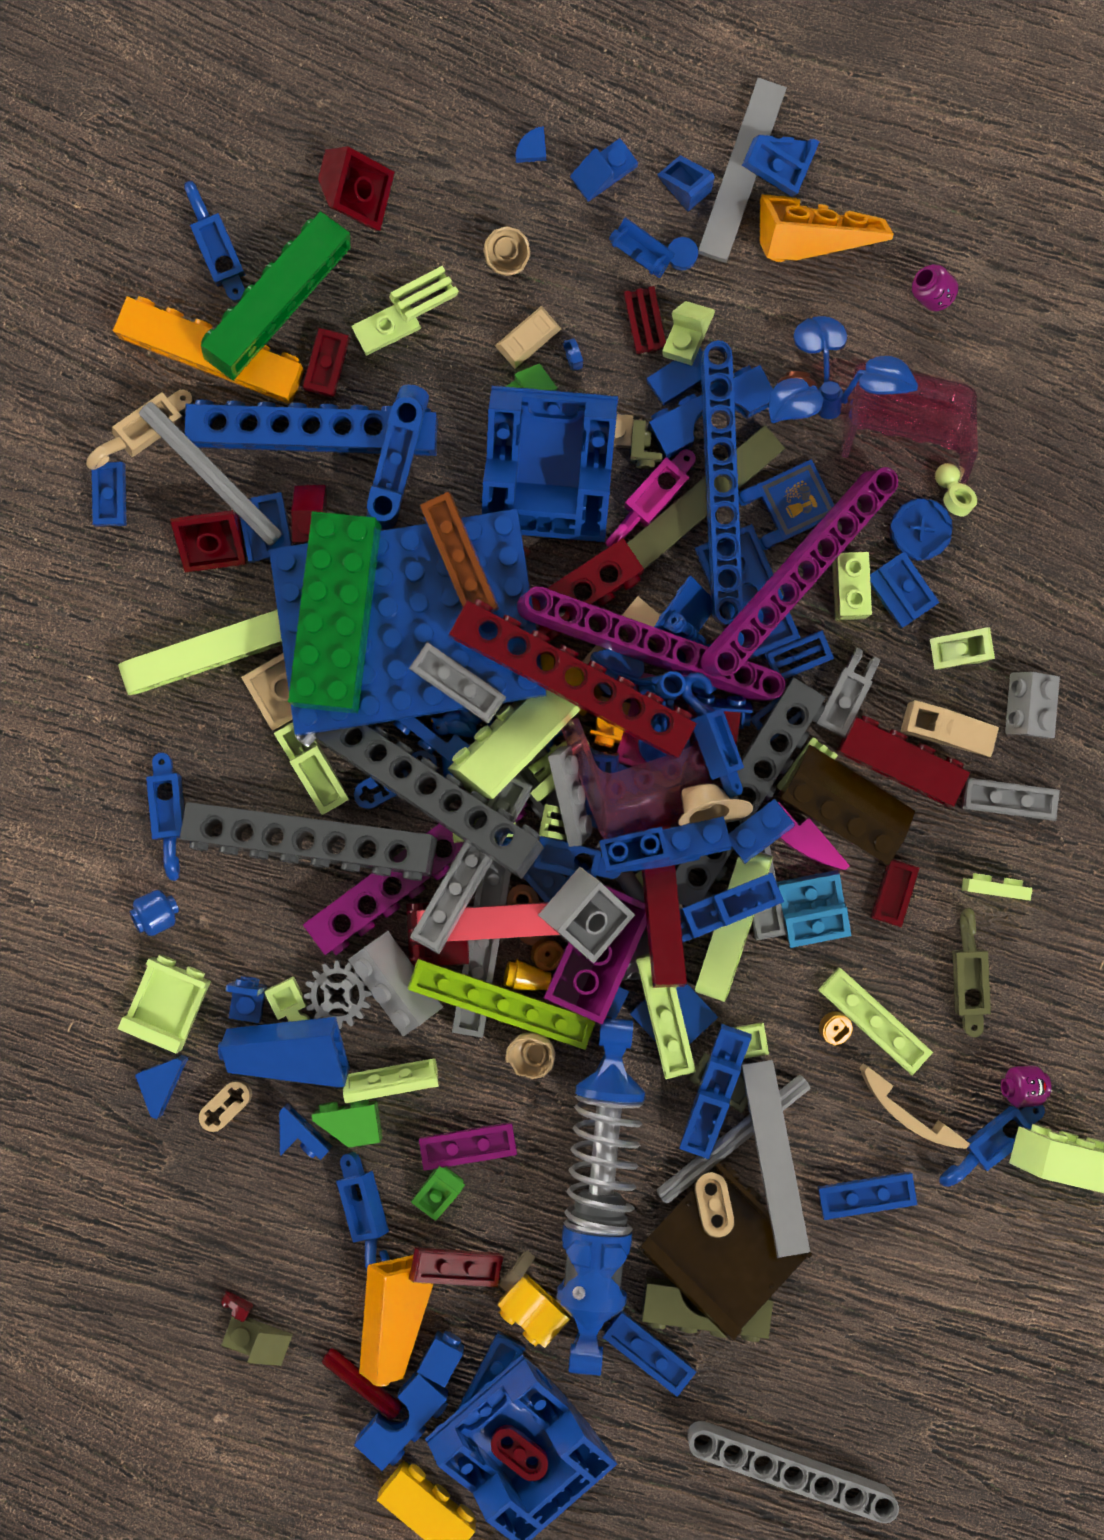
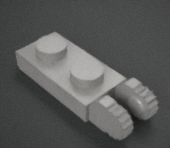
(847, 696)

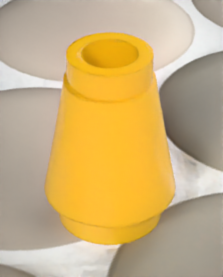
(525, 977)

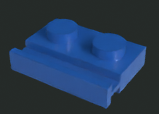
(274, 509)
(902, 590)

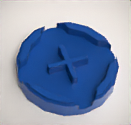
(921, 529)

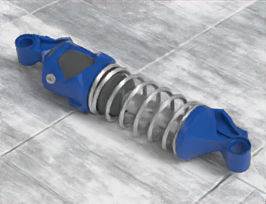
(596, 1225)

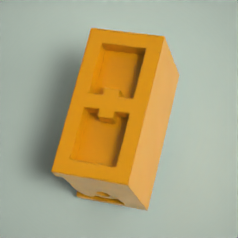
(607, 733)

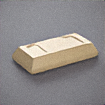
(528, 337)

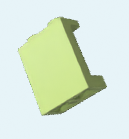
(165, 1004)

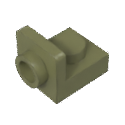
(641, 440)

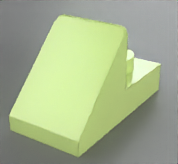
(688, 332)
(962, 648)

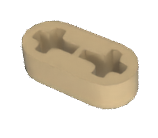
(230, 1110)

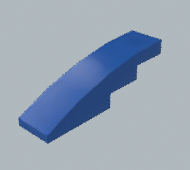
(729, 906)
(715, 1091)

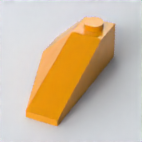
(805, 232)

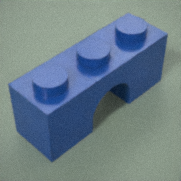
(384, 1440)

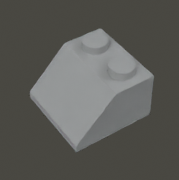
(586, 914)

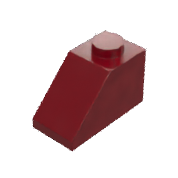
(305, 500)

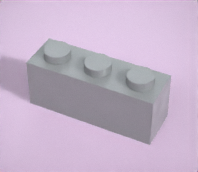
(387, 976)

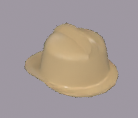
(710, 802)

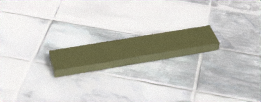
(692, 506)

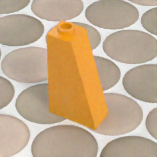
(390, 1320)

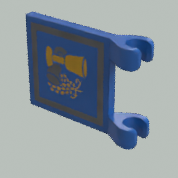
(794, 501)

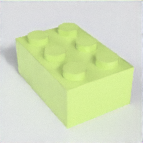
(1060, 1157)

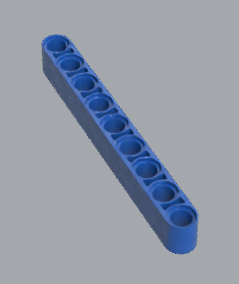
(728, 468)

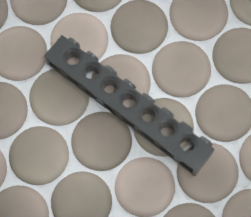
(810, 705)
(201, 818)
(515, 856)

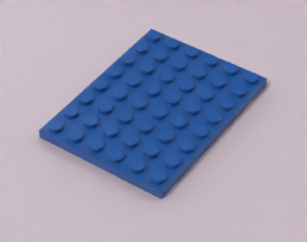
(411, 607)

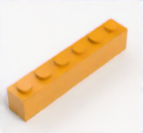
(181, 339)

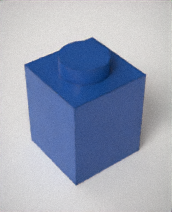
(441, 1357)

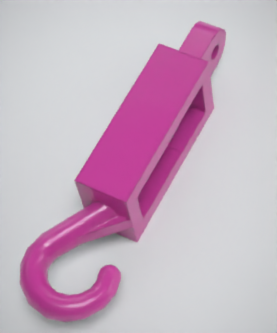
(650, 497)

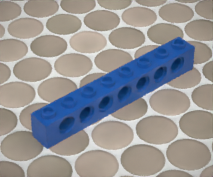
(202, 414)

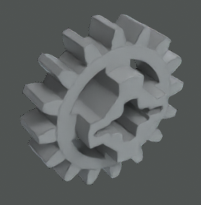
(349, 1005)

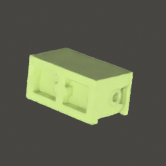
(852, 586)

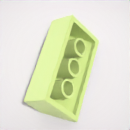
(510, 743)

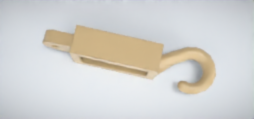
(135, 433)

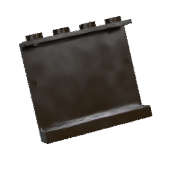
(727, 1274)

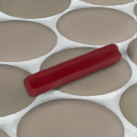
(350, 1375)

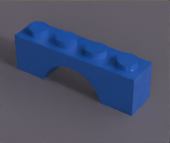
(675, 428)

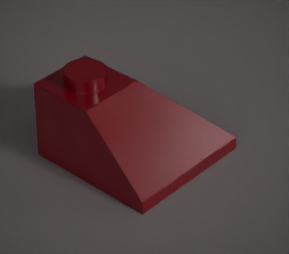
(355, 185)

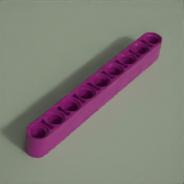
(787, 575)
(637, 645)

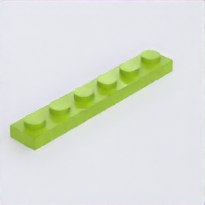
(501, 1004)

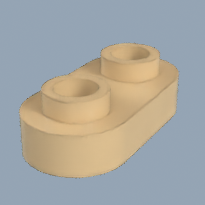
(717, 1204)

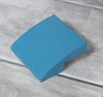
(814, 909)

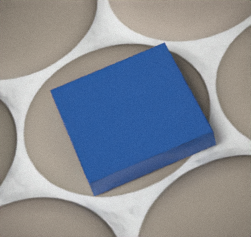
(695, 1013)

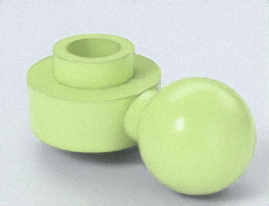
(959, 497)

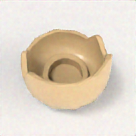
(506, 251)
(531, 1055)

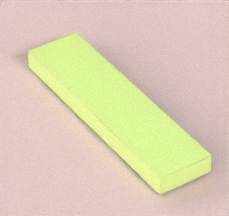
(875, 1021)
(666, 1024)

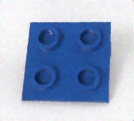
(687, 612)

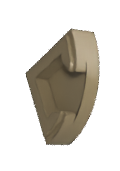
(518, 1270)

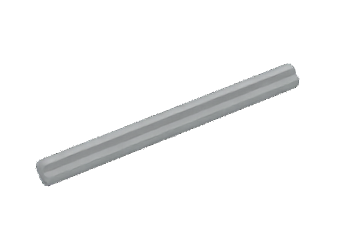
(210, 473)
(725, 1145)

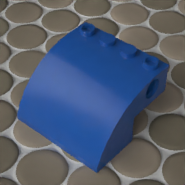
(550, 460)
(538, 1409)

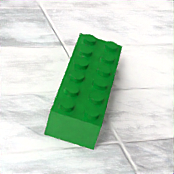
(334, 612)

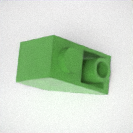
(351, 1124)

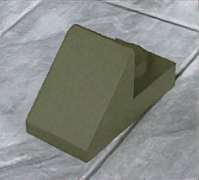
(258, 1341)

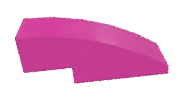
(811, 843)

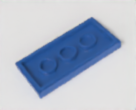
(755, 574)

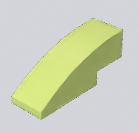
(313, 770)

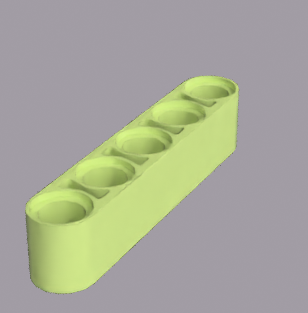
(729, 941)

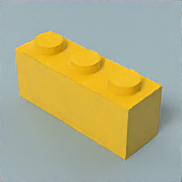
(425, 1506)

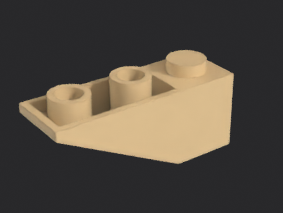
(949, 728)

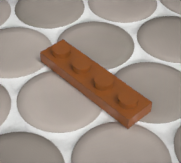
(457, 551)

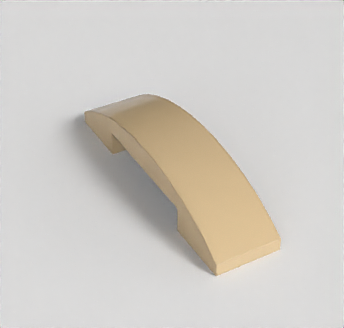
(939, 1133)

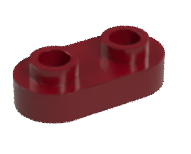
(517, 1453)

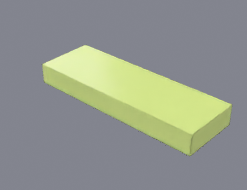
(391, 1080)

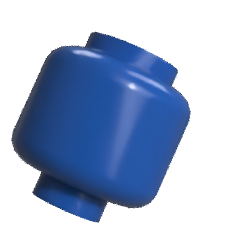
(154, 913)

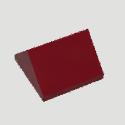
(209, 540)

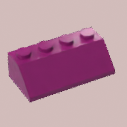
(592, 987)

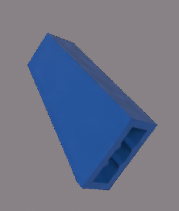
(288, 1051)

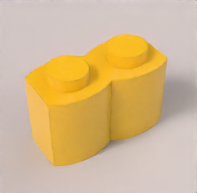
(533, 1310)

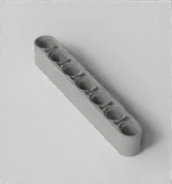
(802, 1483)

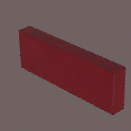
(456, 1267)

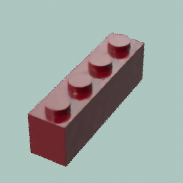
(904, 762)

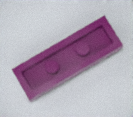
(467, 1146)

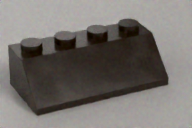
(847, 805)

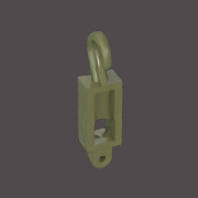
(971, 972)

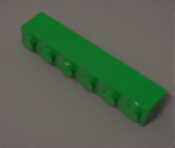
(275, 295)

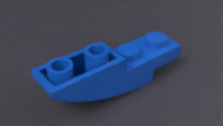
(665, 847)

